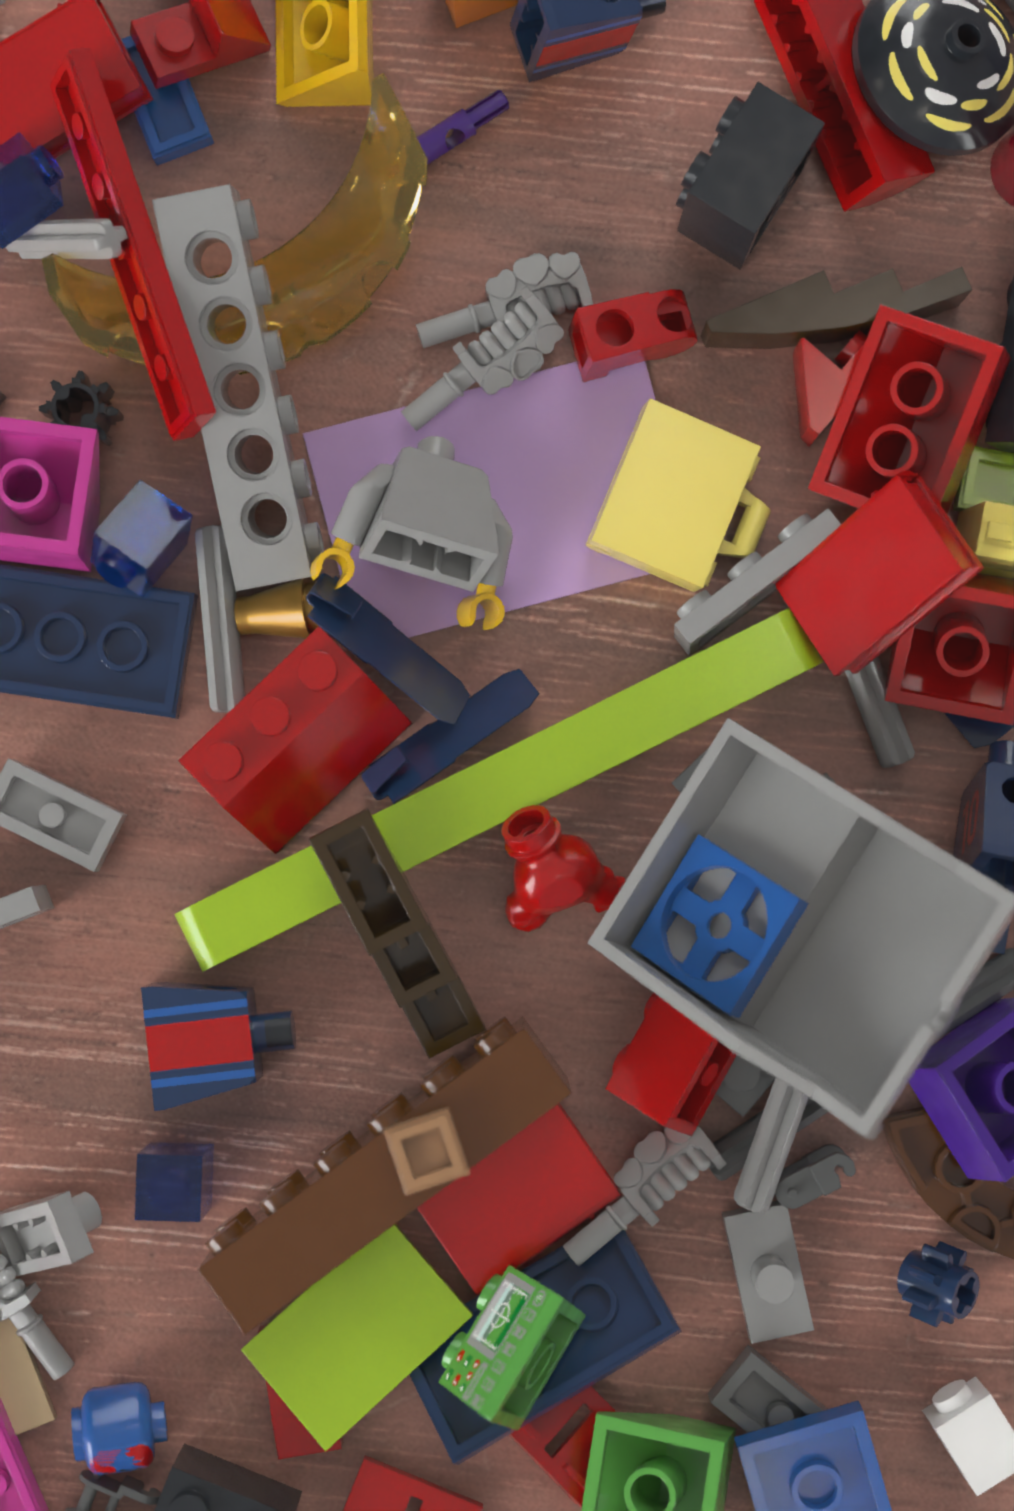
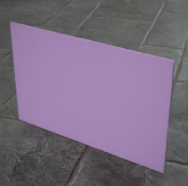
(548, 465)

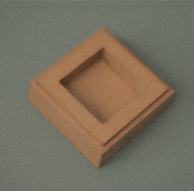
(427, 1151)

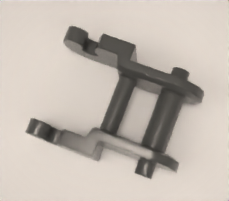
(813, 1176)
(129, 1487)

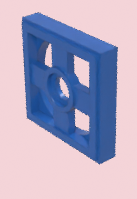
(783, 914)

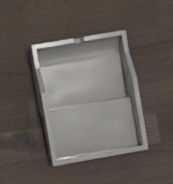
(871, 962)

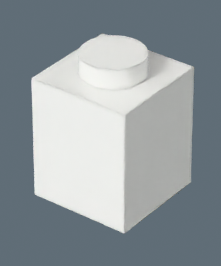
(973, 1432)

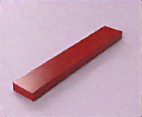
(140, 267)

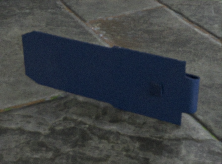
(386, 648)
(441, 743)

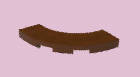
(971, 1206)

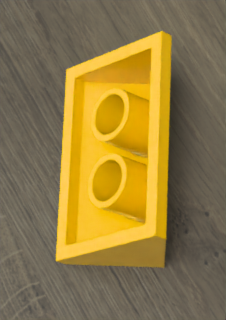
(324, 52)

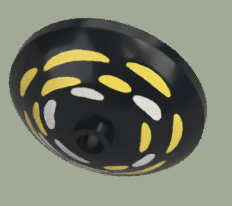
(937, 71)

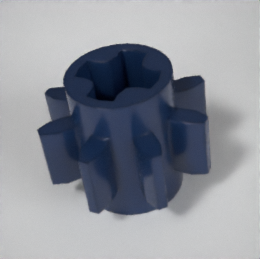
(938, 1284)

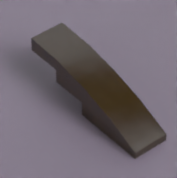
(819, 315)
(397, 932)

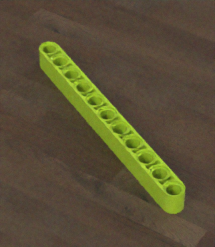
(512, 780)

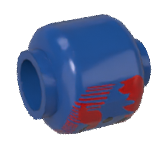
(118, 1428)

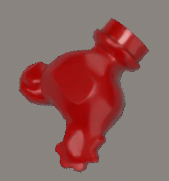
(552, 870)

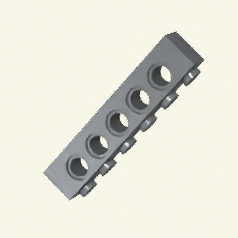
(186, 228)

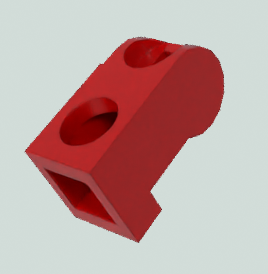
(630, 331)

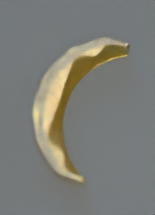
(317, 277)

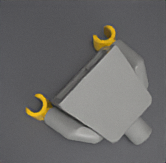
(430, 522)

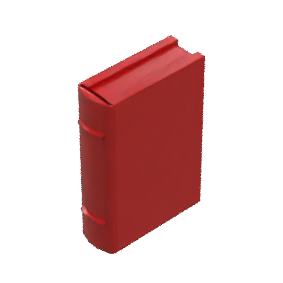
(33, 57)
(878, 574)
(520, 1199)

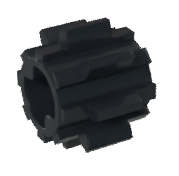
(70, 400)

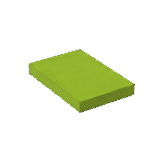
(357, 1335)

